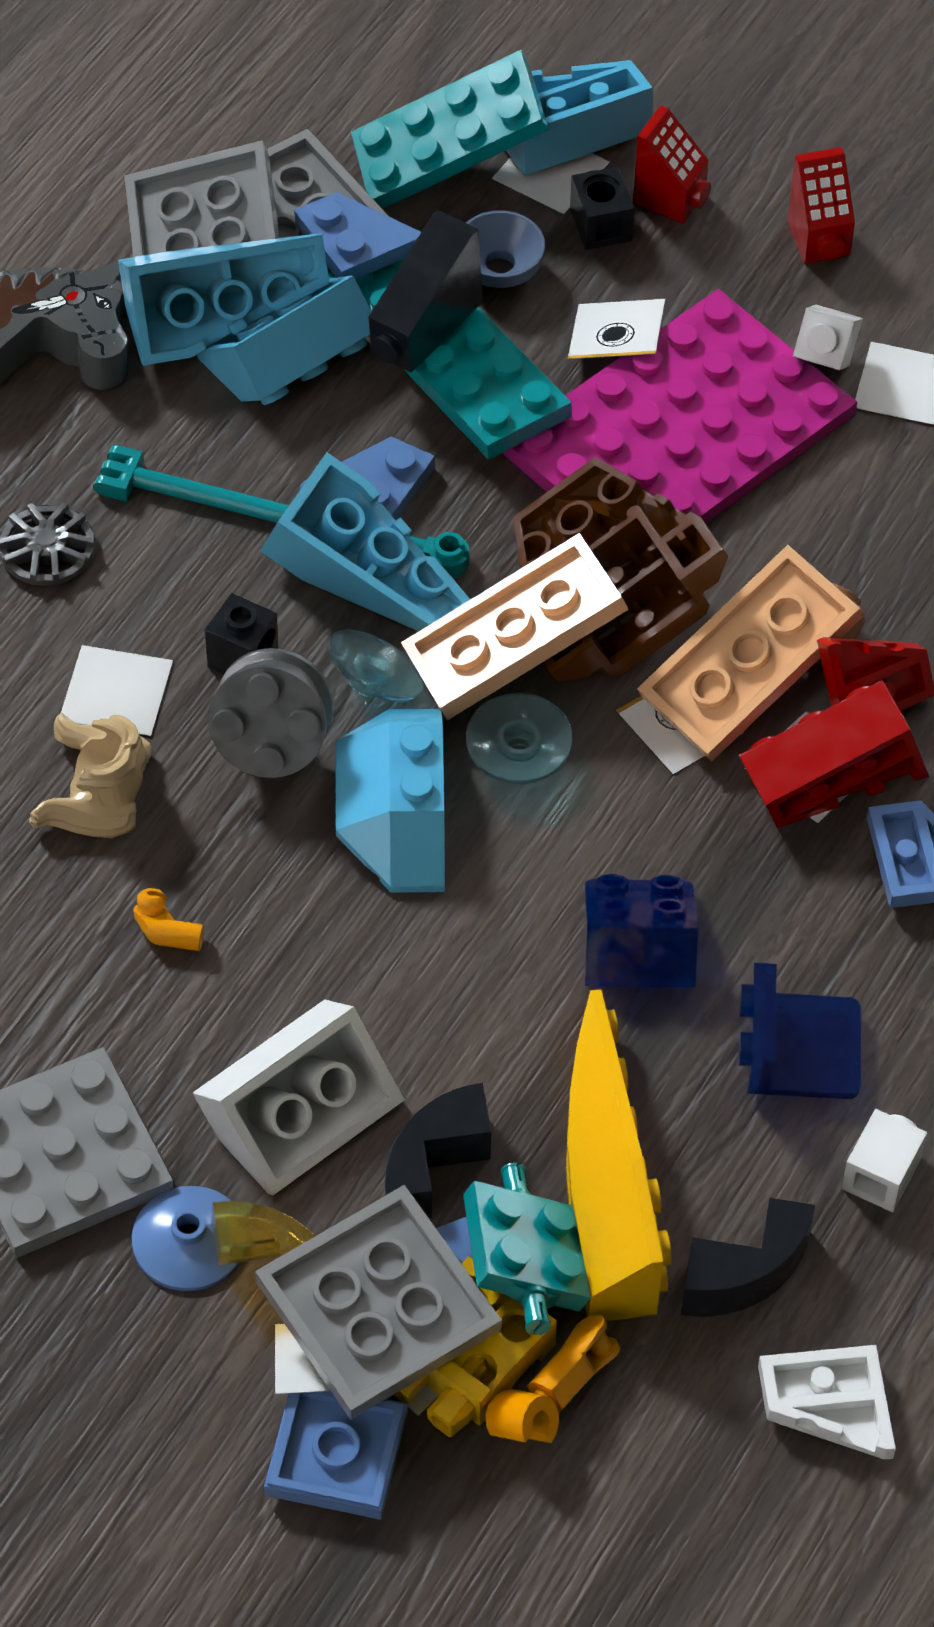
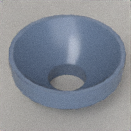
(509, 238)

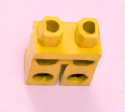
(485, 1370)

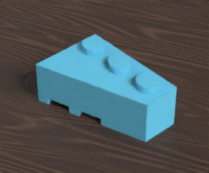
(586, 113)

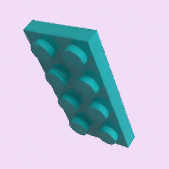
(449, 130)

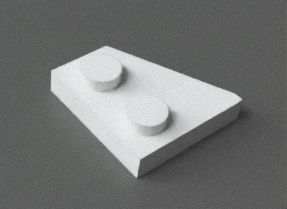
(830, 1396)

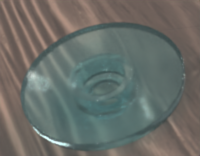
(374, 666)
(524, 722)

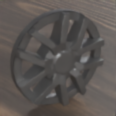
(46, 544)

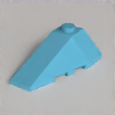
(202, 294)

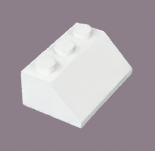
(299, 1095)

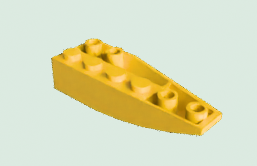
(609, 1179)

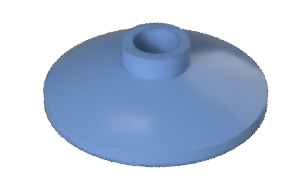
(171, 1256)

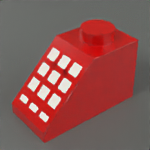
(669, 169)
(821, 206)

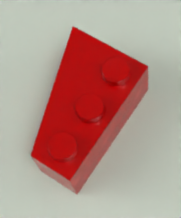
(834, 755)

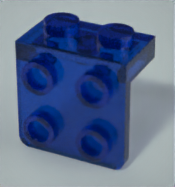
(640, 932)
(799, 1041)

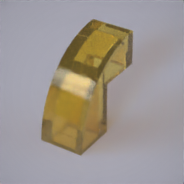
(253, 1232)

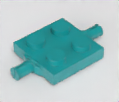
(525, 1247)

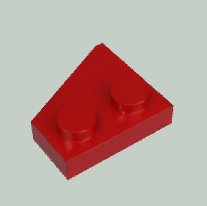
(862, 663)

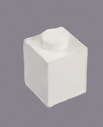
(827, 337)
(884, 1159)

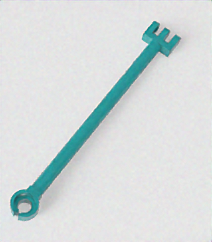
(126, 470)

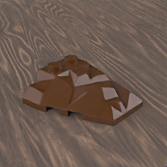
(648, 551)

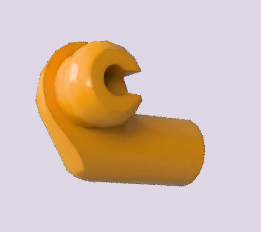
(160, 925)

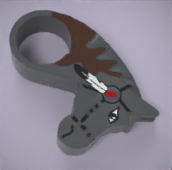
(67, 315)

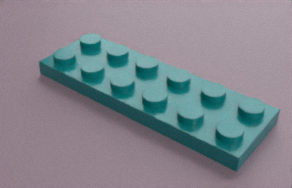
(482, 379)

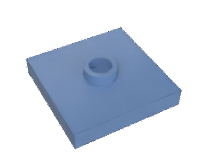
(335, 1460)

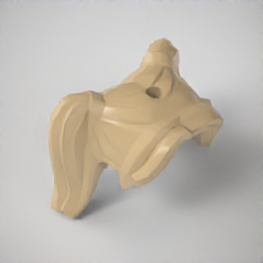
(104, 778)

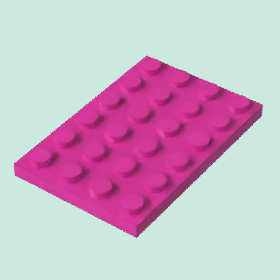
(698, 417)

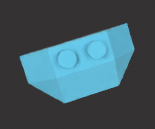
(394, 798)

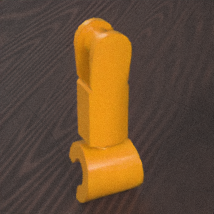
(536, 1414)

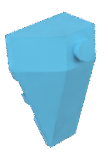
(356, 550)

